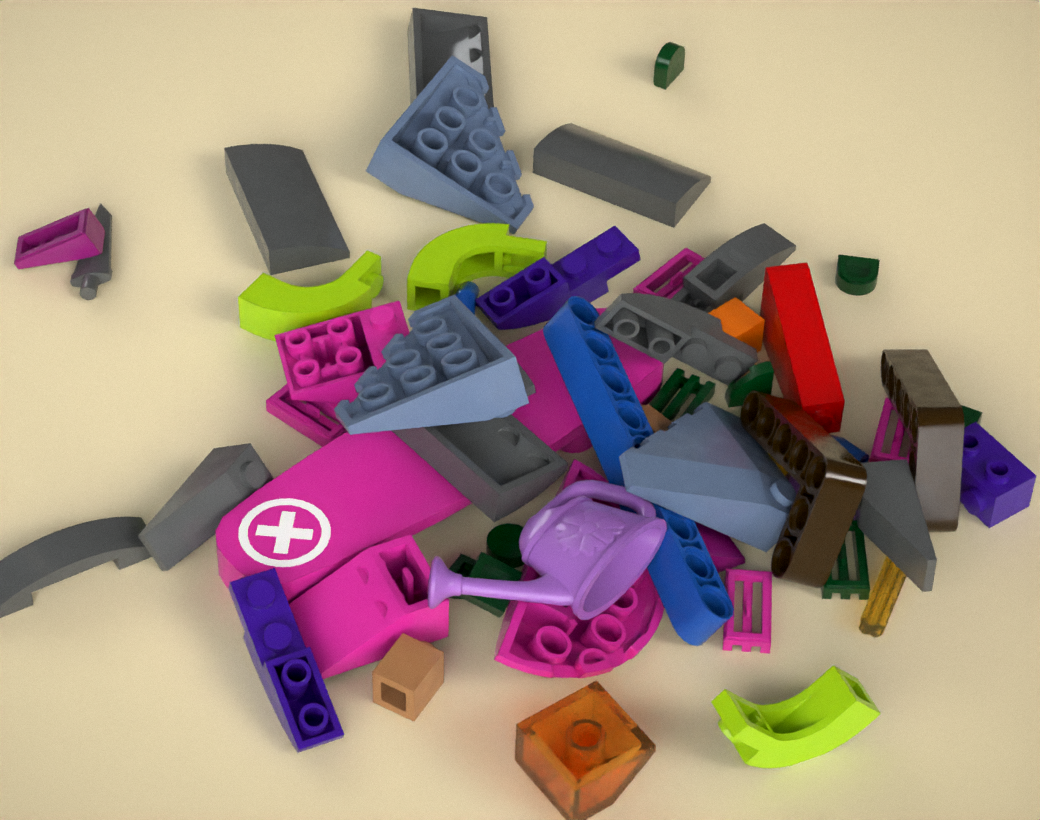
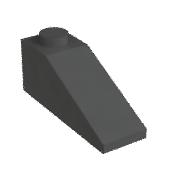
(198, 506)
(895, 521)

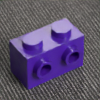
(992, 478)

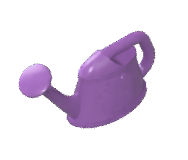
(578, 548)

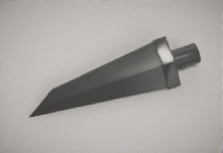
(97, 269)

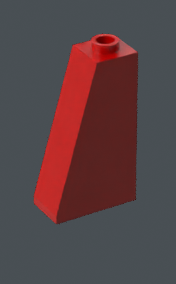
(800, 345)

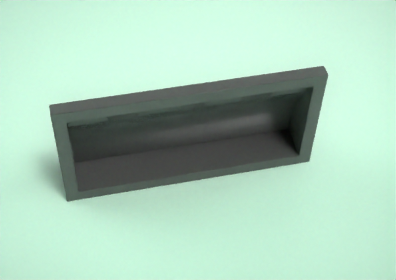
(438, 36)
(618, 173)
(284, 207)
(490, 461)

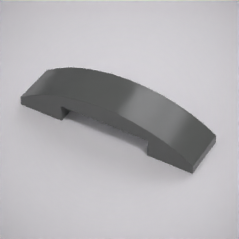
(66, 555)

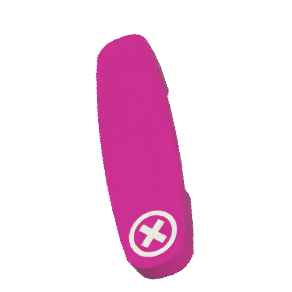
(380, 489)

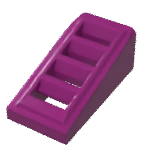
(61, 241)

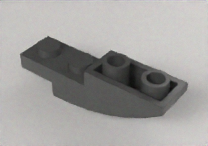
(734, 268)
(677, 330)

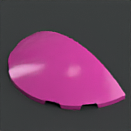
(558, 644)

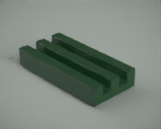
(688, 386)
(843, 584)

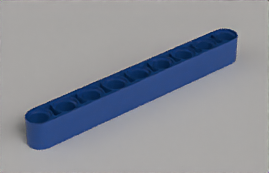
(615, 423)

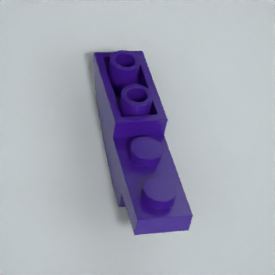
(544, 287)
(284, 662)

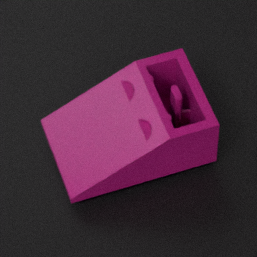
(332, 355)
(367, 606)

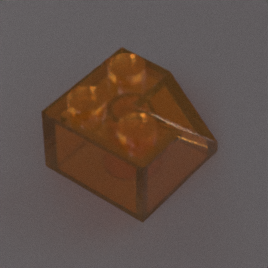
(582, 751)

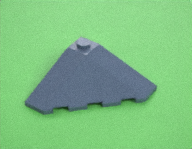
(452, 152)
(437, 375)
(713, 476)

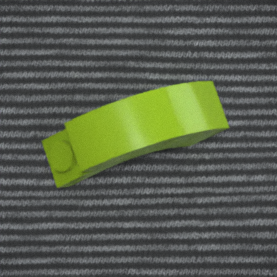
(465, 256)
(278, 307)
(798, 727)

